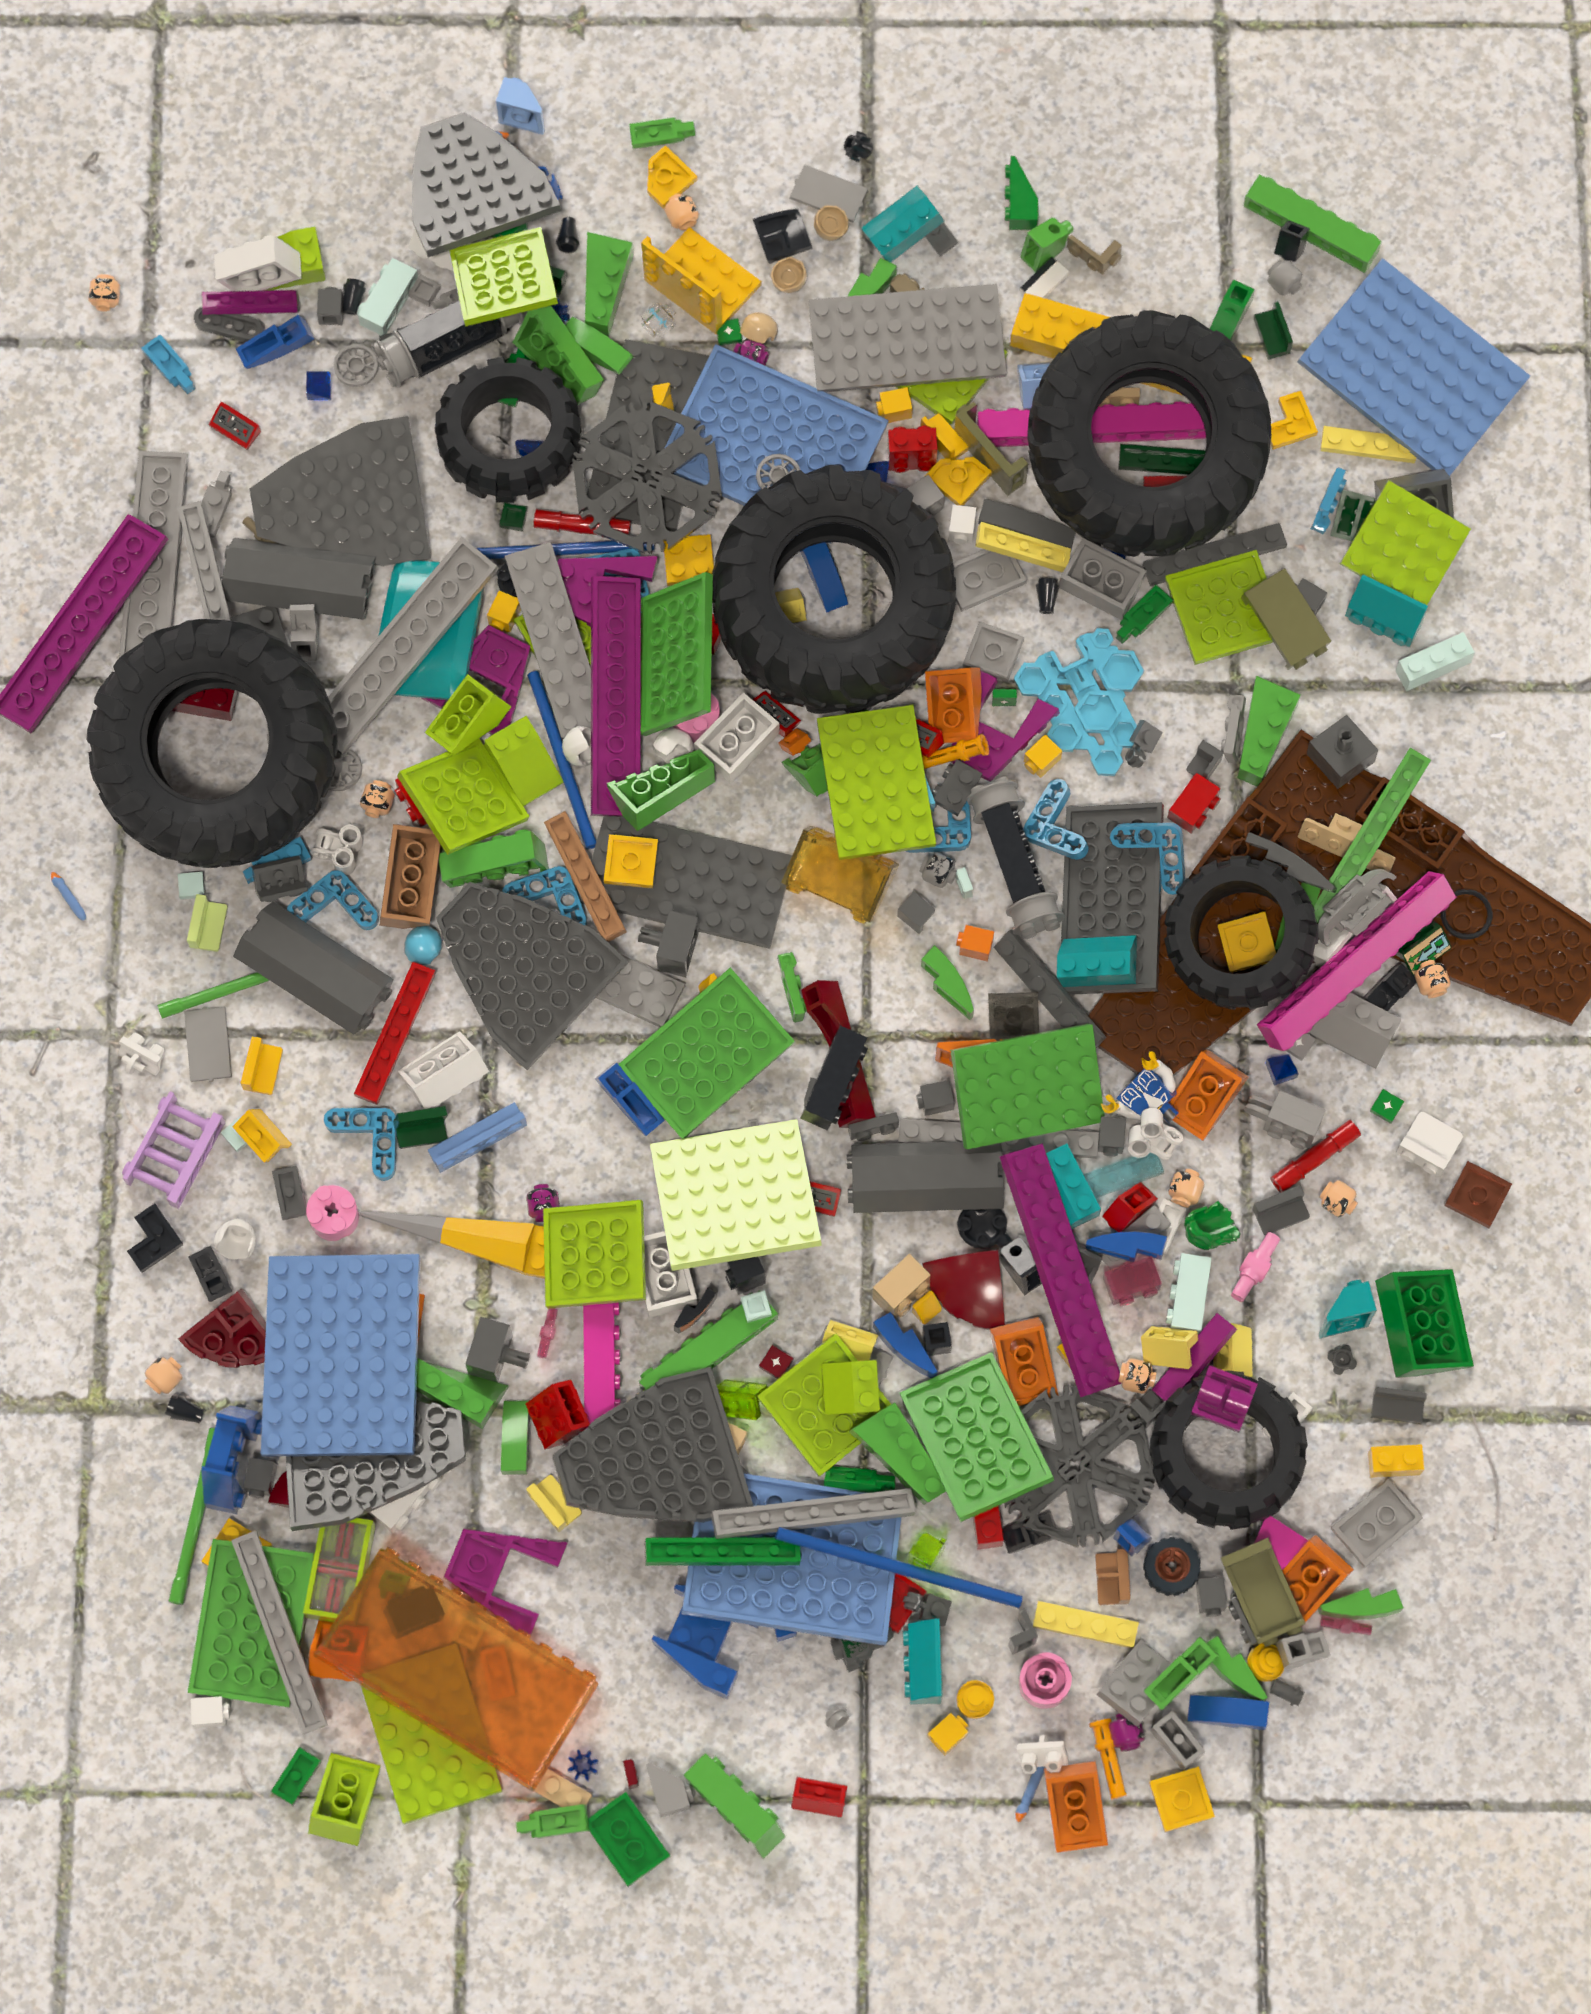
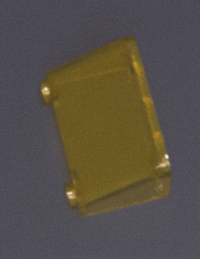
(851, 883)

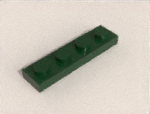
(1159, 459)

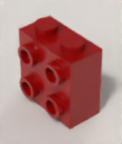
(912, 449)
(557, 1414)

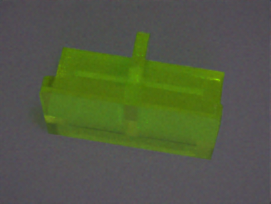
(741, 1398)
(926, 1551)

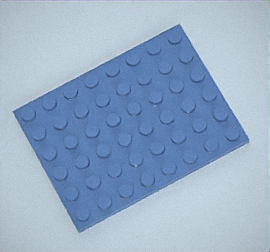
(1413, 368)
(769, 413)
(341, 1355)
(816, 1597)

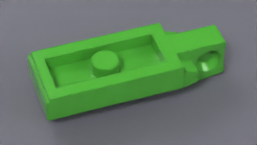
(660, 132)
(791, 986)
(555, 1822)

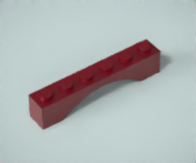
(827, 1009)

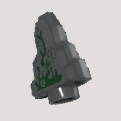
(855, 1652)

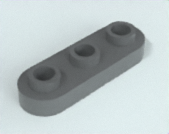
(218, 322)

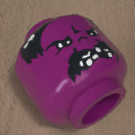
(752, 350)
(541, 1198)
(1126, 1734)

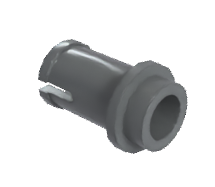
(1287, 1692)

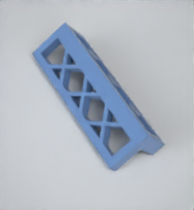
(477, 1137)

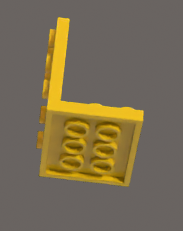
(699, 278)

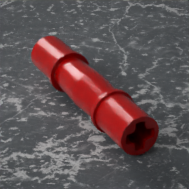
(573, 522)
(1315, 1156)

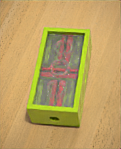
(337, 1567)

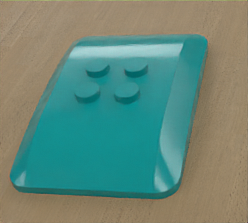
(450, 658)

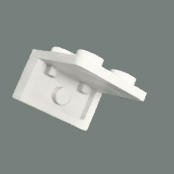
(1429, 1144)

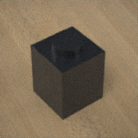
(1291, 241)
(936, 1338)

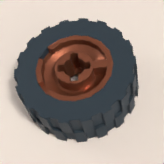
(1160, 1575)

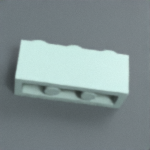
(387, 297)
(1435, 661)
(1189, 1292)

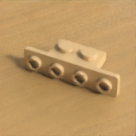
(1338, 839)

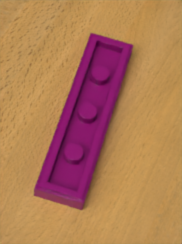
(249, 302)
(1209, 1343)

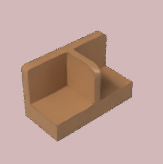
(1112, 1578)

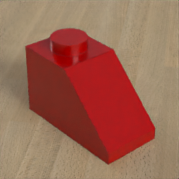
(1129, 1207)

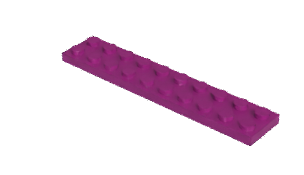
(80, 622)
(614, 687)
(1061, 1269)

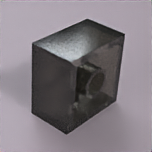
(1012, 1015)

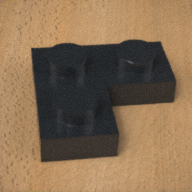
(160, 1239)

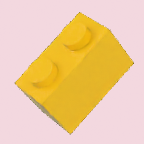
(1396, 1461)

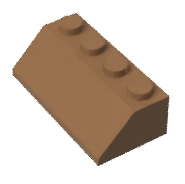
(410, 878)

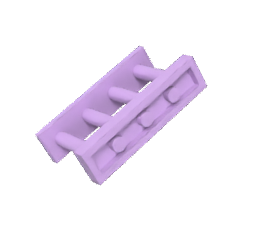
(187, 1169)

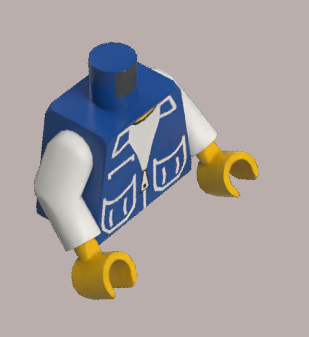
(1150, 1089)

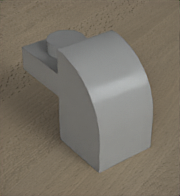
(304, 631)
(1302, 1649)

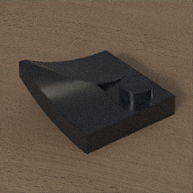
(782, 234)

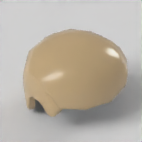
(830, 222)
(789, 275)
(759, 327)

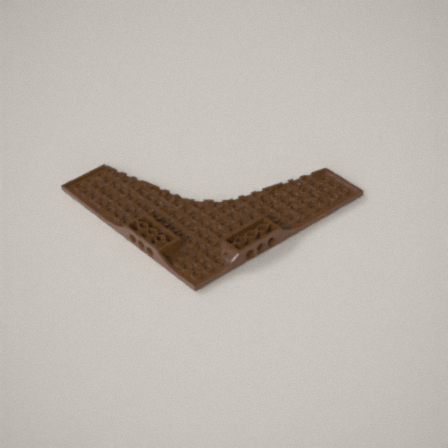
(1528, 956)

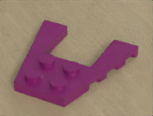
(578, 573)
(501, 661)
(1001, 746)
(479, 1563)

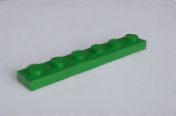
(720, 1552)

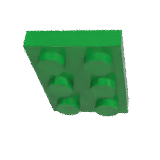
(627, 1839)

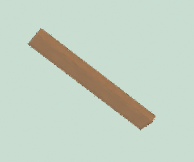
(585, 877)

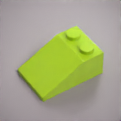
(306, 243)
(467, 716)
(523, 760)
(343, 1799)

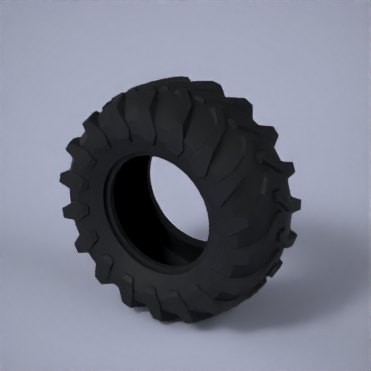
(1163, 352)
(848, 510)
(152, 683)

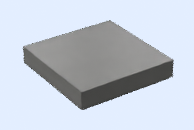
(993, 651)

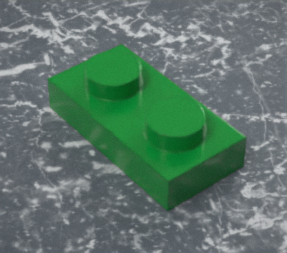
(296, 1776)

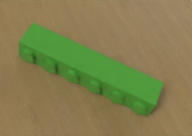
(1326, 231)
(710, 1347)

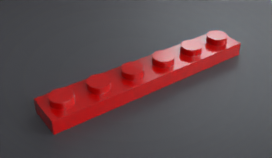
(394, 1033)

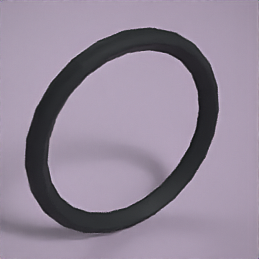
(1486, 926)

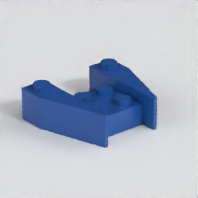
(219, 1483)
(695, 1649)

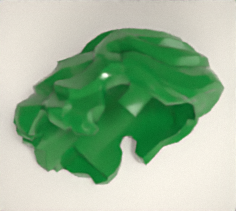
(1210, 1227)

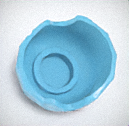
(422, 945)

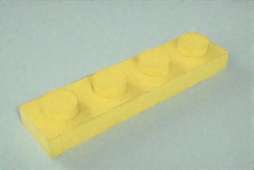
(1364, 444)
(1022, 547)
(1085, 1624)

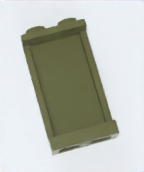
(1006, 475)
(1287, 619)
(1263, 1592)

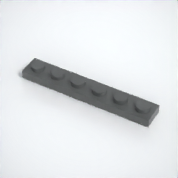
(1263, 540)
(1040, 980)

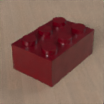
(210, 703)

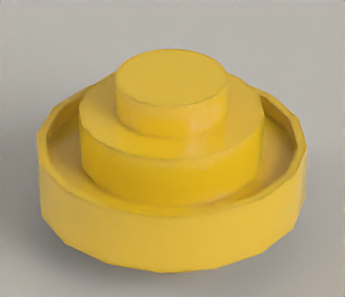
(1265, 1662)
(975, 1699)

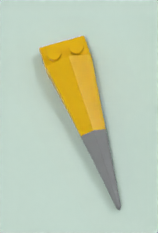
(500, 1242)

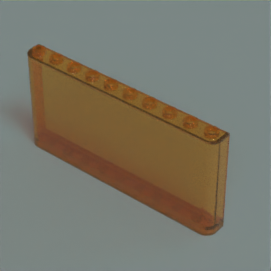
(457, 1668)

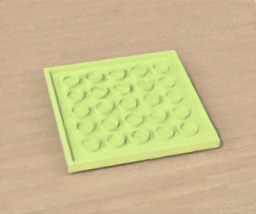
(735, 1195)

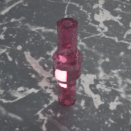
(547, 1333)
(1345, 1625)

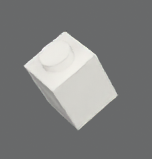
(962, 524)
(209, 1712)

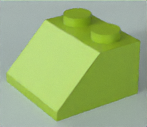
(850, 1387)

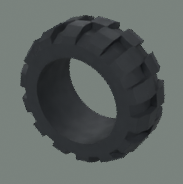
(515, 476)
(1204, 891)
(1219, 1507)

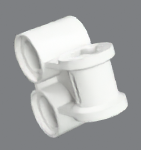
(334, 847)
(1153, 1136)

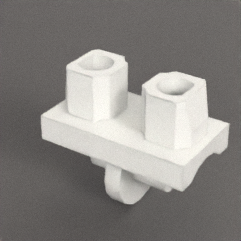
(138, 1057)
(1041, 1755)

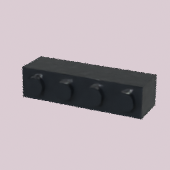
(834, 1077)

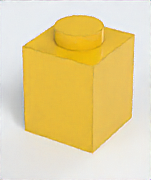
(894, 405)
(503, 612)
(1042, 756)
(948, 1733)

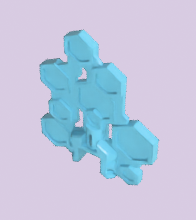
(1096, 709)

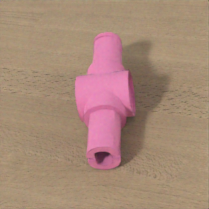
(1255, 1267)

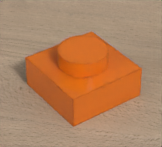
(795, 742)

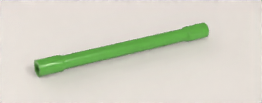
(180, 1004)
(180, 1581)

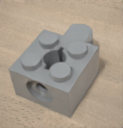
(1288, 1118)

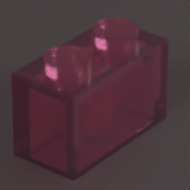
(1132, 1281)

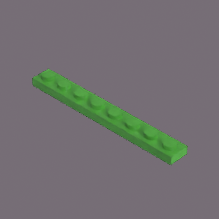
(1376, 825)

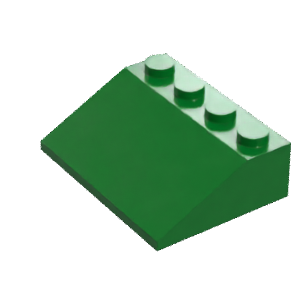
(1424, 1322)

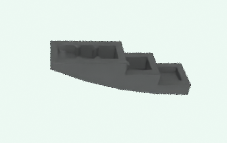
(1026, 523)
(1296, 866)

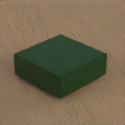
(513, 517)

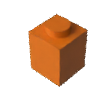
(975, 942)

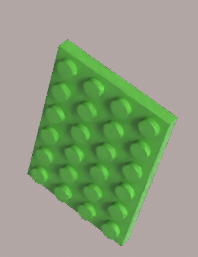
(676, 654)
(706, 1053)
(1027, 1086)
(976, 1437)
(231, 1644)

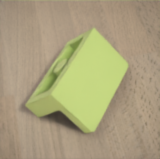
(206, 924)

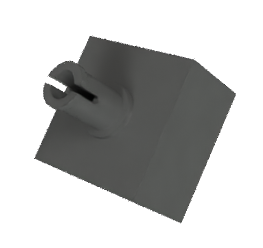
(1342, 751)
(674, 943)
(492, 1350)

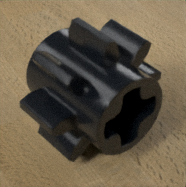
(858, 146)

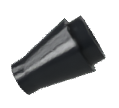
(567, 238)
(352, 295)
(1047, 593)
(183, 1410)

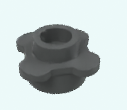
(1345, 1353)

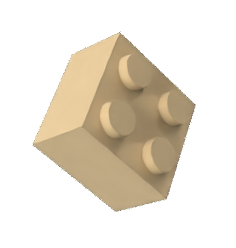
(901, 1287)

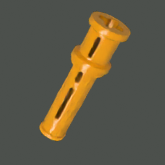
(962, 750)
(1103, 1744)

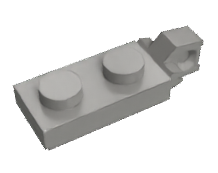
(216, 502)
(1234, 728)

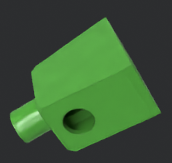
(1045, 242)

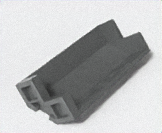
(297, 576)
(313, 968)
(925, 1177)

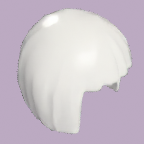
(672, 744)
(577, 746)
(235, 1240)

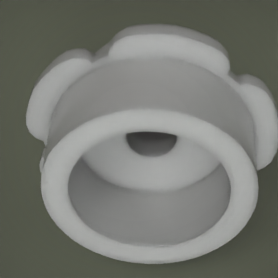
(836, 1717)

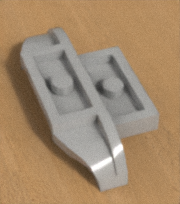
(1355, 905)

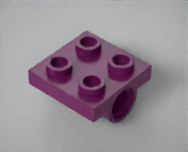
(1224, 1399)

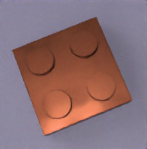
(1478, 1194)

